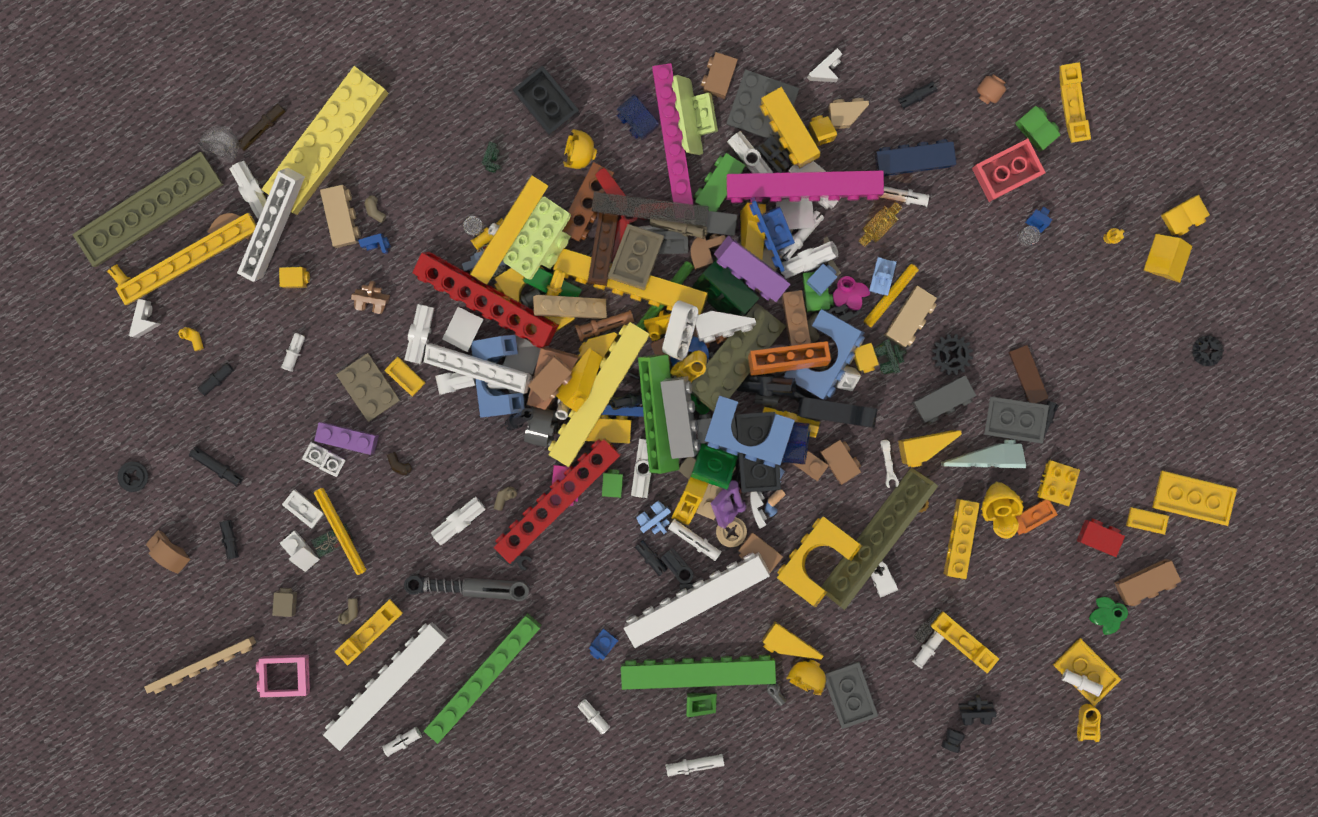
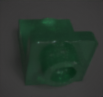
(490, 155)

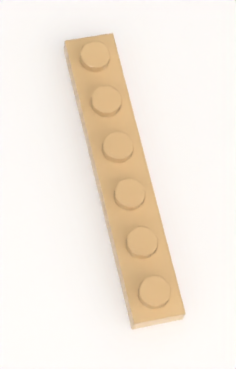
(194, 669)

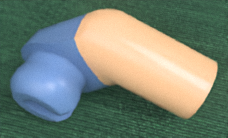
(772, 501)

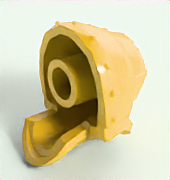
(1002, 507)

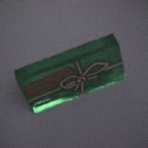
(328, 542)

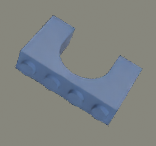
(847, 339)
(493, 401)
(770, 449)

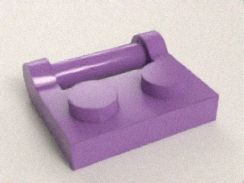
(723, 507)

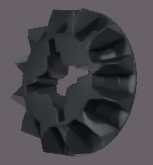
(1203, 358)
(124, 479)

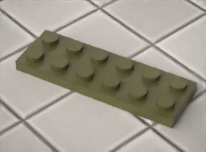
(731, 362)

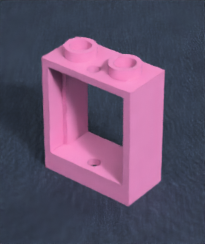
(303, 675)

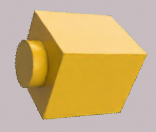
(293, 277)
(865, 358)

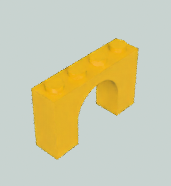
(512, 284)
(795, 574)

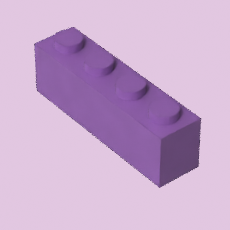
(751, 268)

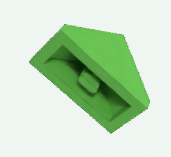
(700, 704)

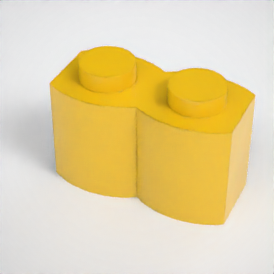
(1185, 215)

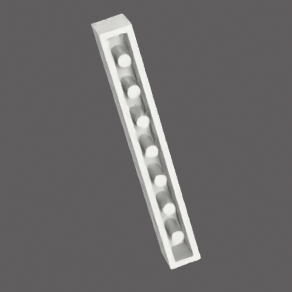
(697, 599)
(385, 686)

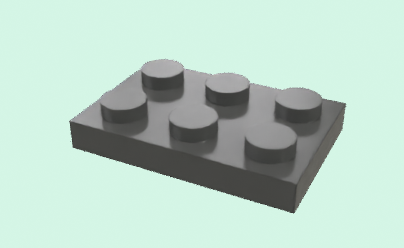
(1016, 420)
(850, 695)

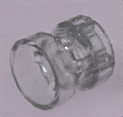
(476, 225)
(1032, 236)

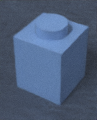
(822, 279)

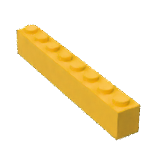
(657, 290)

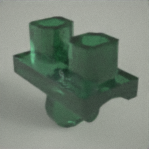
(886, 349)

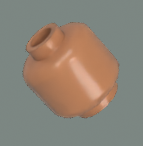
(991, 89)

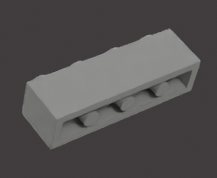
(680, 417)

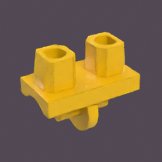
(657, 325)

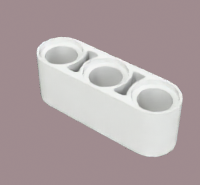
(680, 330)

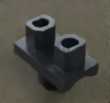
(775, 154)
(977, 709)

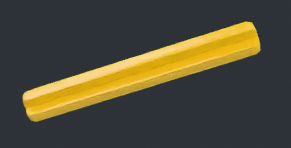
(894, 291)

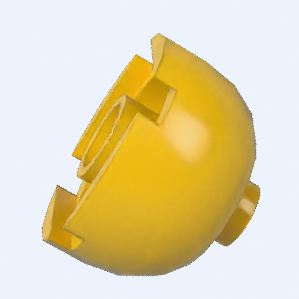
(579, 150)
(808, 676)

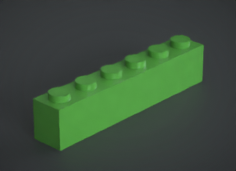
(652, 371)

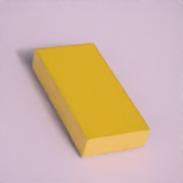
(405, 376)
(1147, 520)

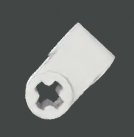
(884, 581)

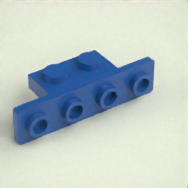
(775, 229)

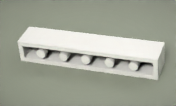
(271, 224)

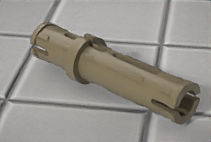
(685, 229)

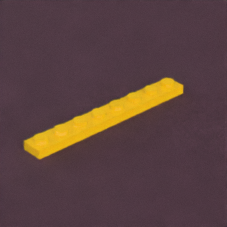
(186, 259)

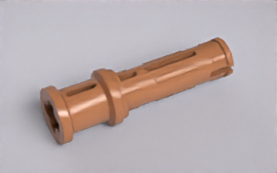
(595, 327)

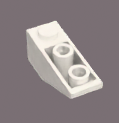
(717, 324)

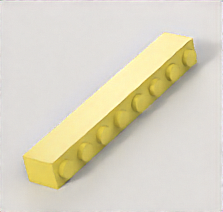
(605, 385)

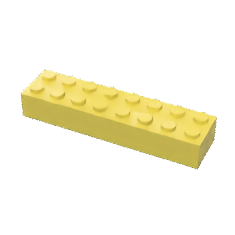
(331, 133)

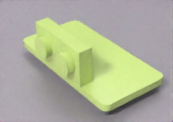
(695, 114)
(539, 239)

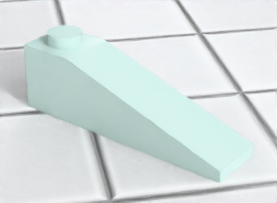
(998, 455)

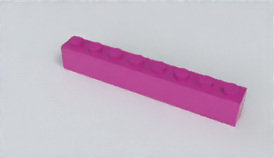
(672, 134)
(805, 185)

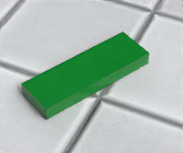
(543, 278)

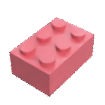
(1008, 170)

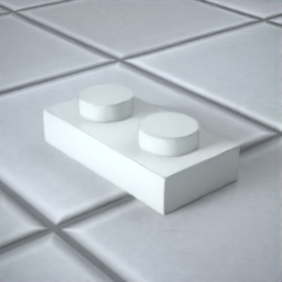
(303, 508)

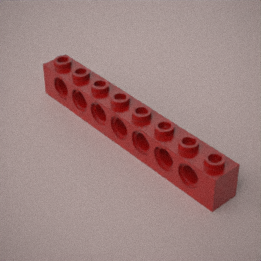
(425, 271)
(511, 551)

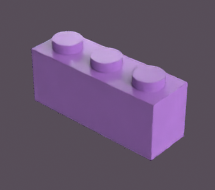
(346, 438)

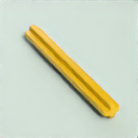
(340, 531)

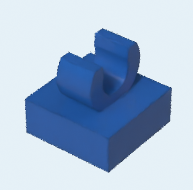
(1039, 219)

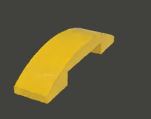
(1073, 103)
(368, 632)
(964, 642)

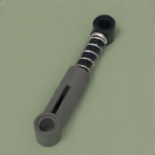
(469, 587)

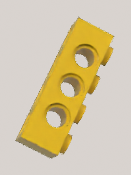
(961, 538)

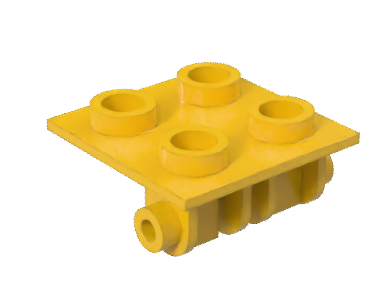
(1058, 483)

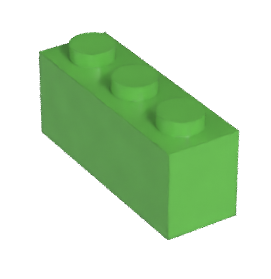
(715, 188)

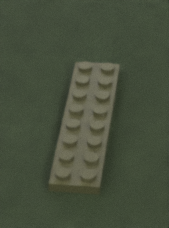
(147, 209)
(879, 537)

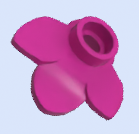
(850, 295)

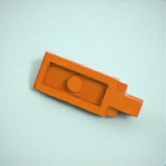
(1035, 516)

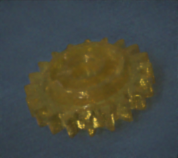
(880, 224)

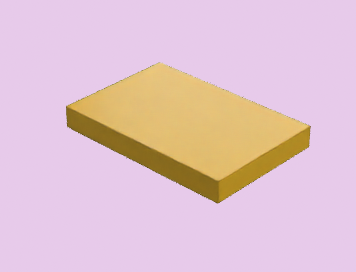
(1084, 661)

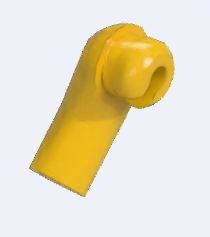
(193, 336)

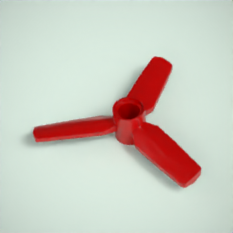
(611, 187)

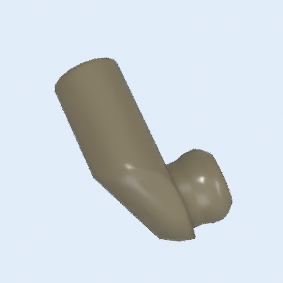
(371, 208)

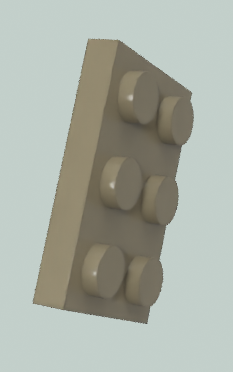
(636, 257)
(368, 387)

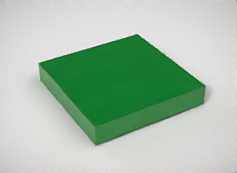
(714, 466)

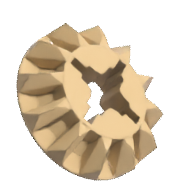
(732, 541)

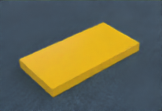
(1194, 498)

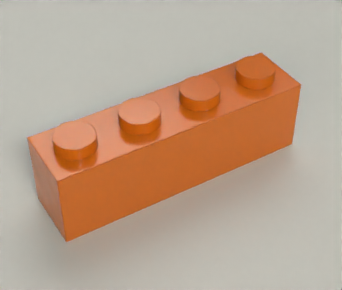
(789, 358)

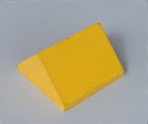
(1168, 257)

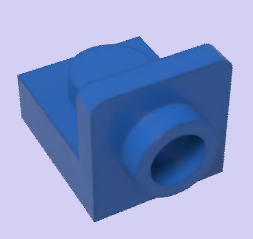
(372, 243)
(602, 644)

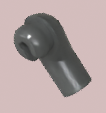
(774, 691)

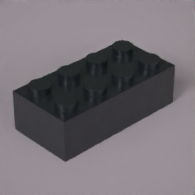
(752, 431)

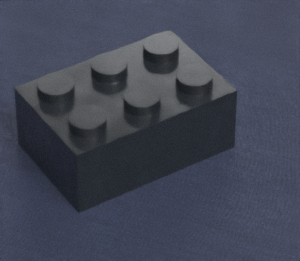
(546, 101)

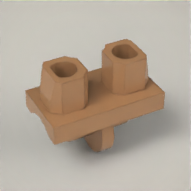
(372, 295)

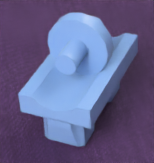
(882, 276)
(660, 511)

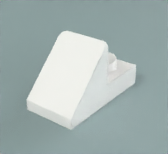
(823, 72)
(140, 324)
(299, 551)

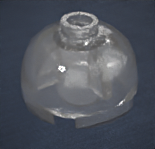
(220, 141)

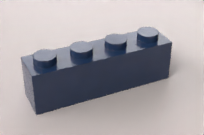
(915, 159)

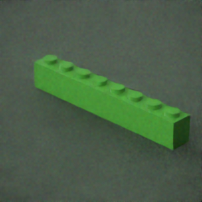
(698, 673)
(482, 678)

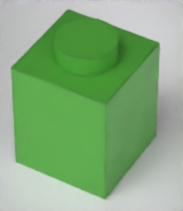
(612, 483)

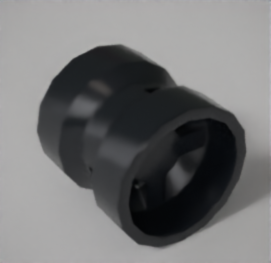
(953, 739)

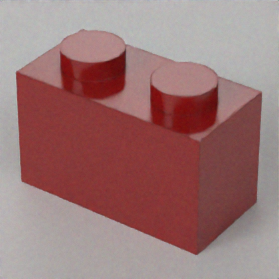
(1101, 538)

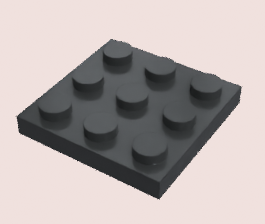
(746, 107)

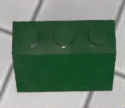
(725, 291)

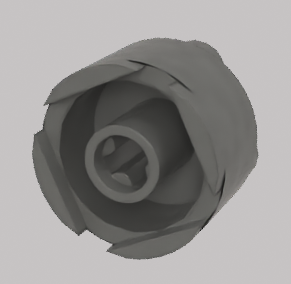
(541, 427)

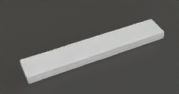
(477, 368)

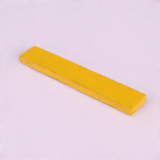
(509, 229)

